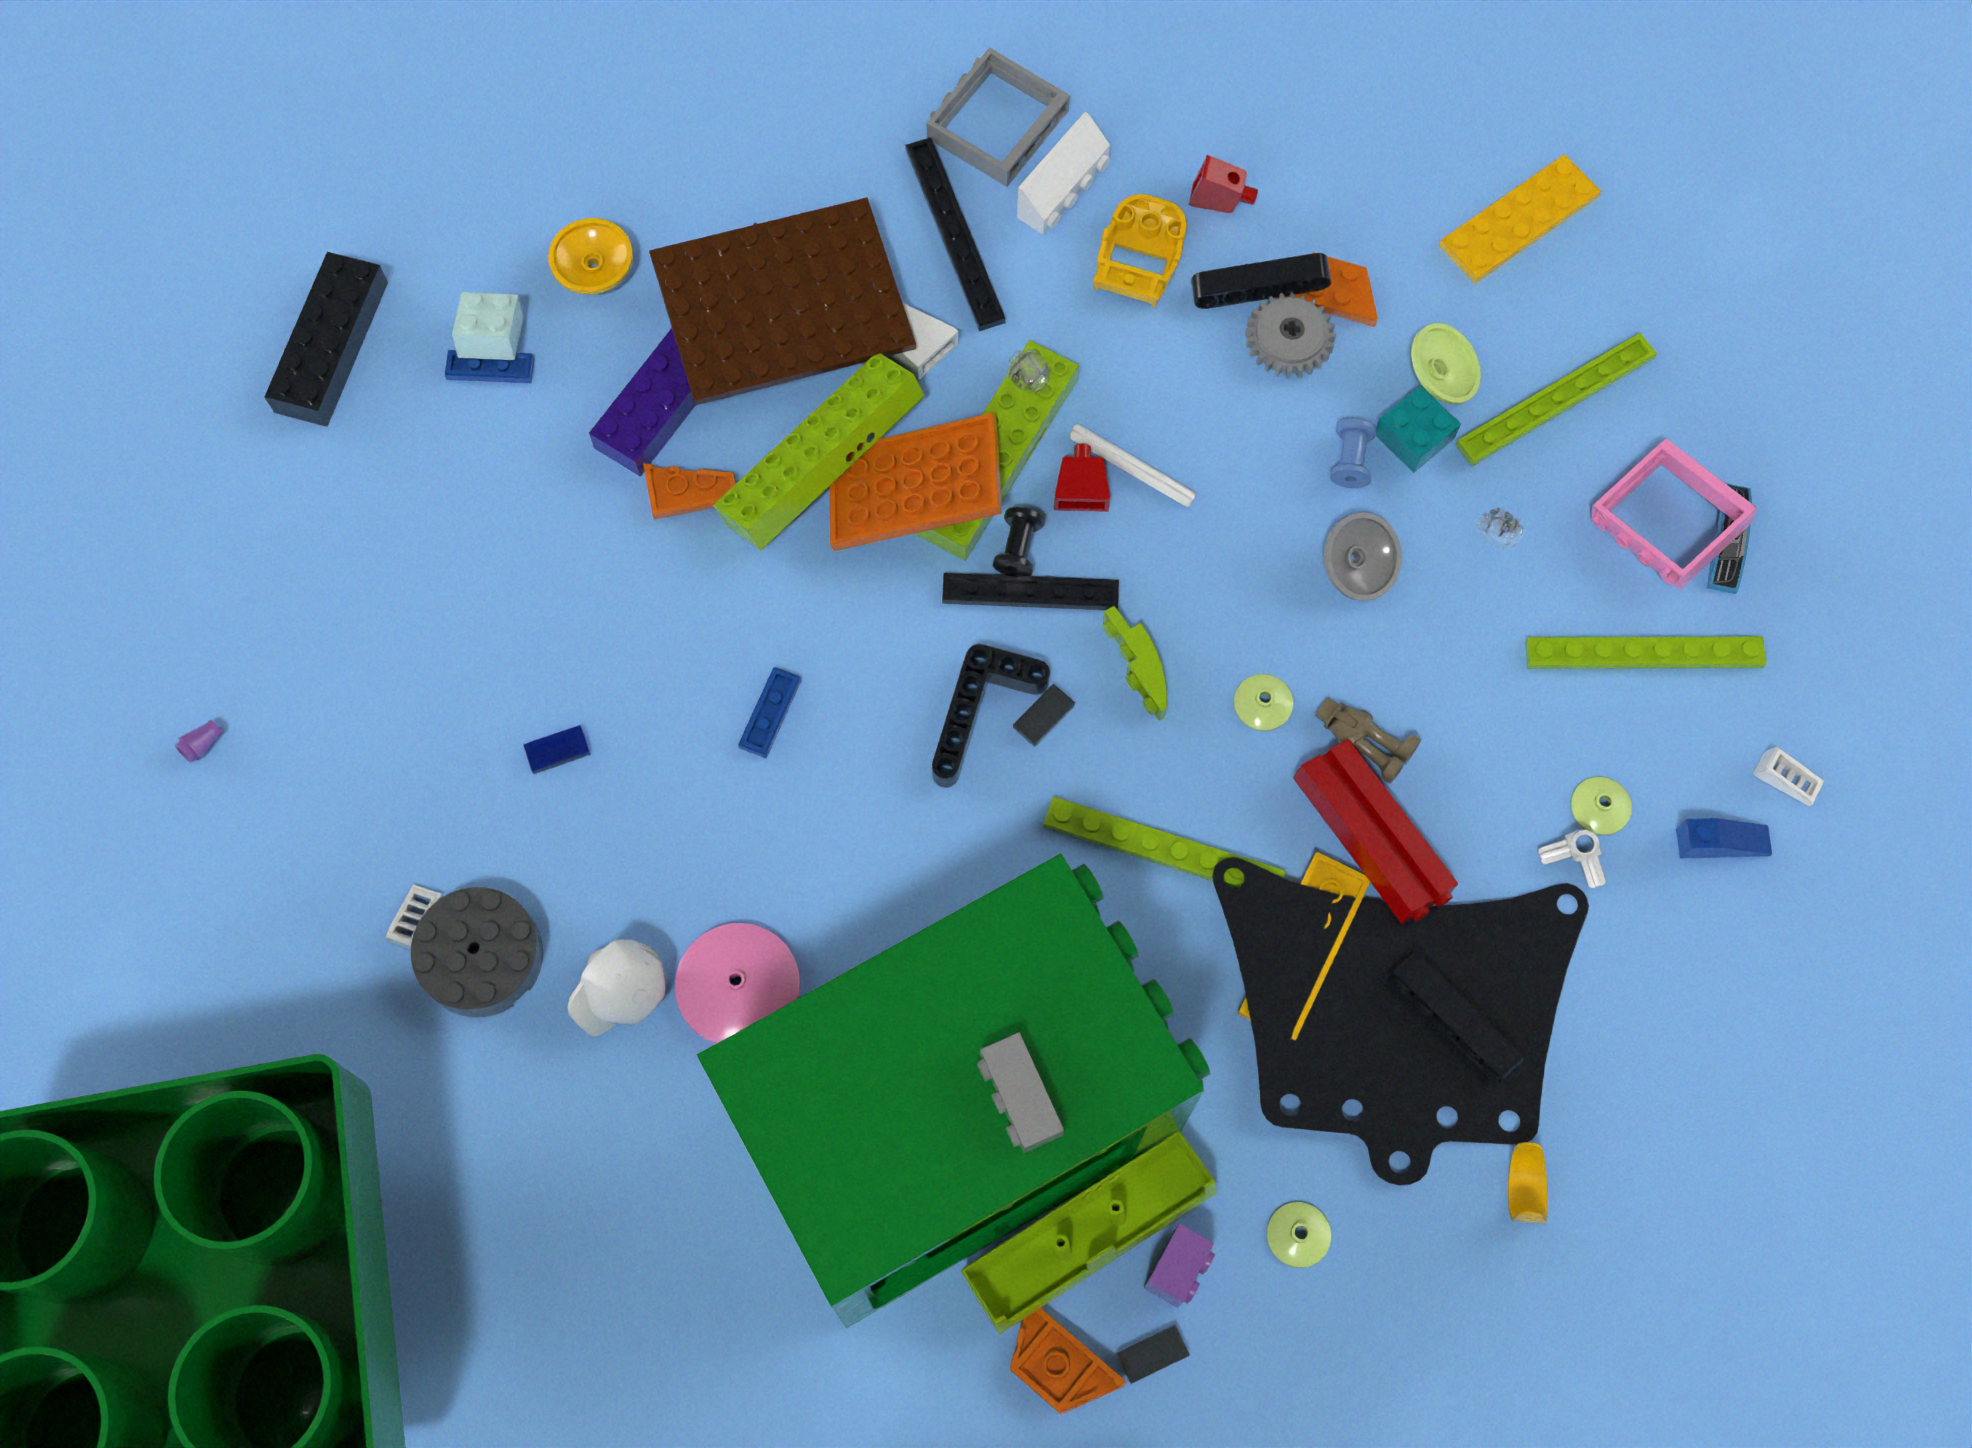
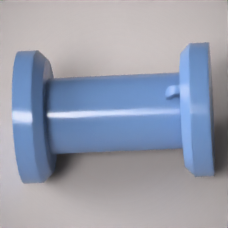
(1351, 471)

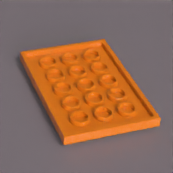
(918, 483)

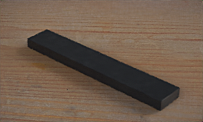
(1030, 591)

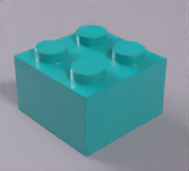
(1417, 428)

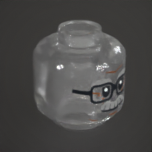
(1028, 371)
(1500, 528)

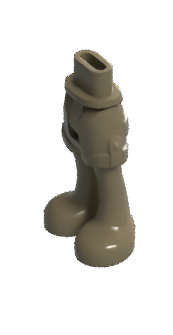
(1356, 726)

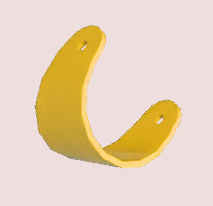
(1528, 1184)

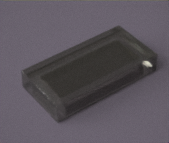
(1044, 715)
(1152, 1354)

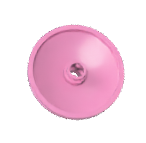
(721, 955)

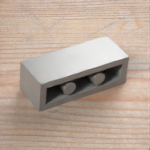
(1020, 1093)

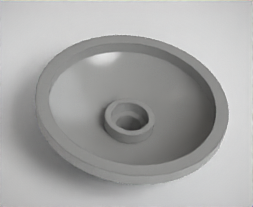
(1375, 556)

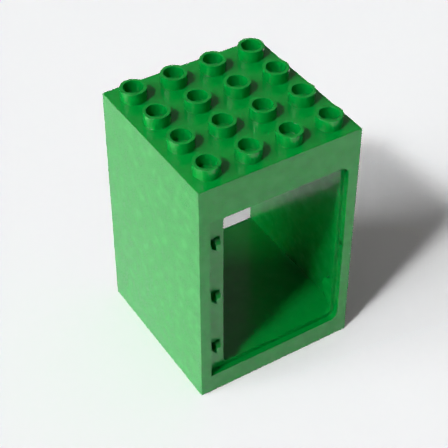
(874, 1098)

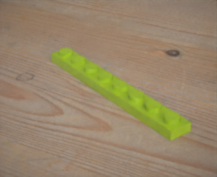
(1555, 399)
(1644, 652)
(1143, 842)

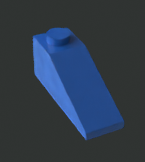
(1722, 839)

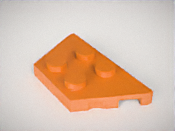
(1348, 294)
(1060, 1365)

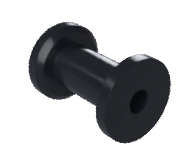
(1022, 525)

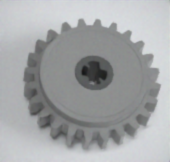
(1271, 340)

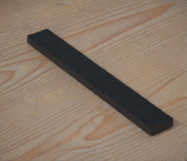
(955, 234)

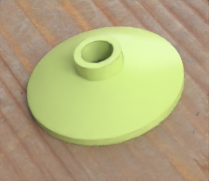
(1258, 714)
(1594, 816)
(1287, 1246)

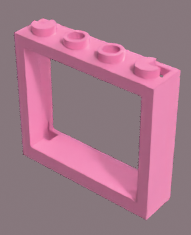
(1699, 480)

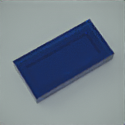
(556, 749)

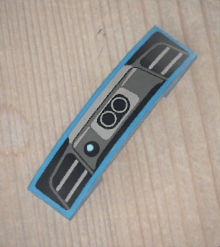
(1728, 565)

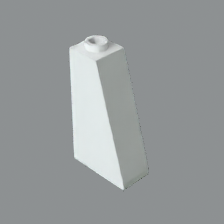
(933, 342)

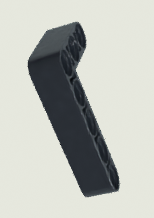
(971, 702)

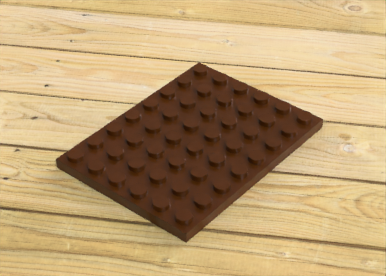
(781, 300)

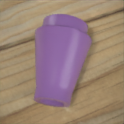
(198, 741)

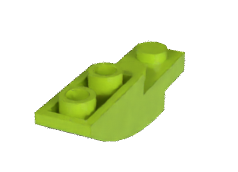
(1145, 669)

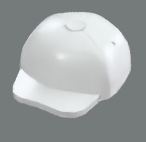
(617, 987)

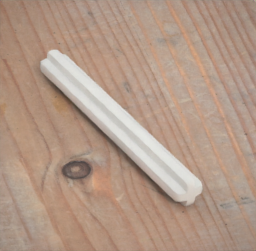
(1133, 465)

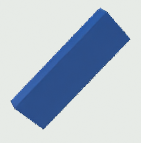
(490, 370)
(769, 712)

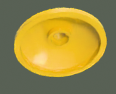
(590, 243)

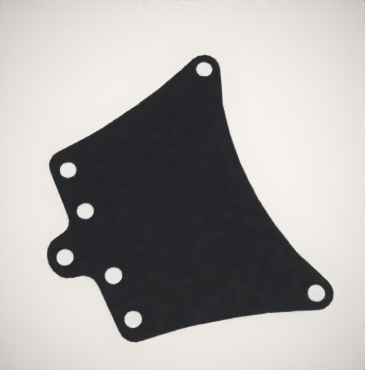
(1369, 1037)

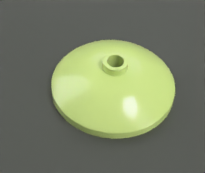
(1445, 364)

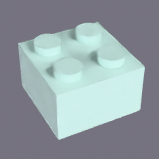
(487, 326)

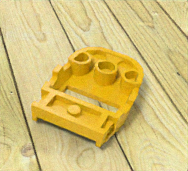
(1146, 227)

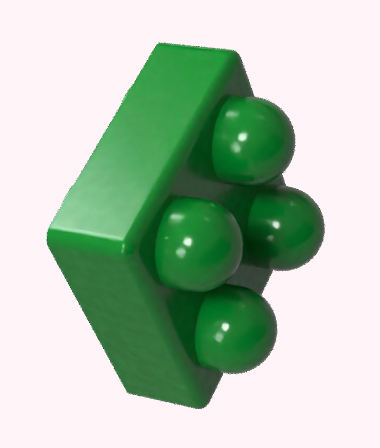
(198, 1266)

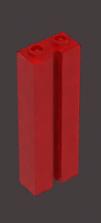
(1376, 832)

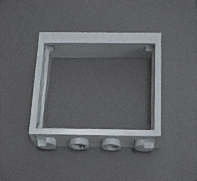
(1022, 79)

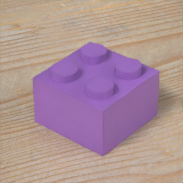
(1179, 1265)

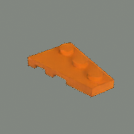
(684, 491)

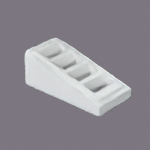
(1780, 760)
(394, 933)

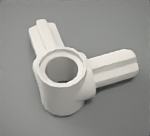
(1567, 848)

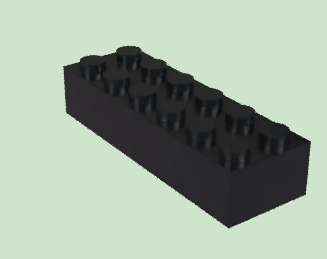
(326, 339)

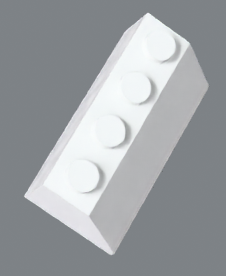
(1063, 175)

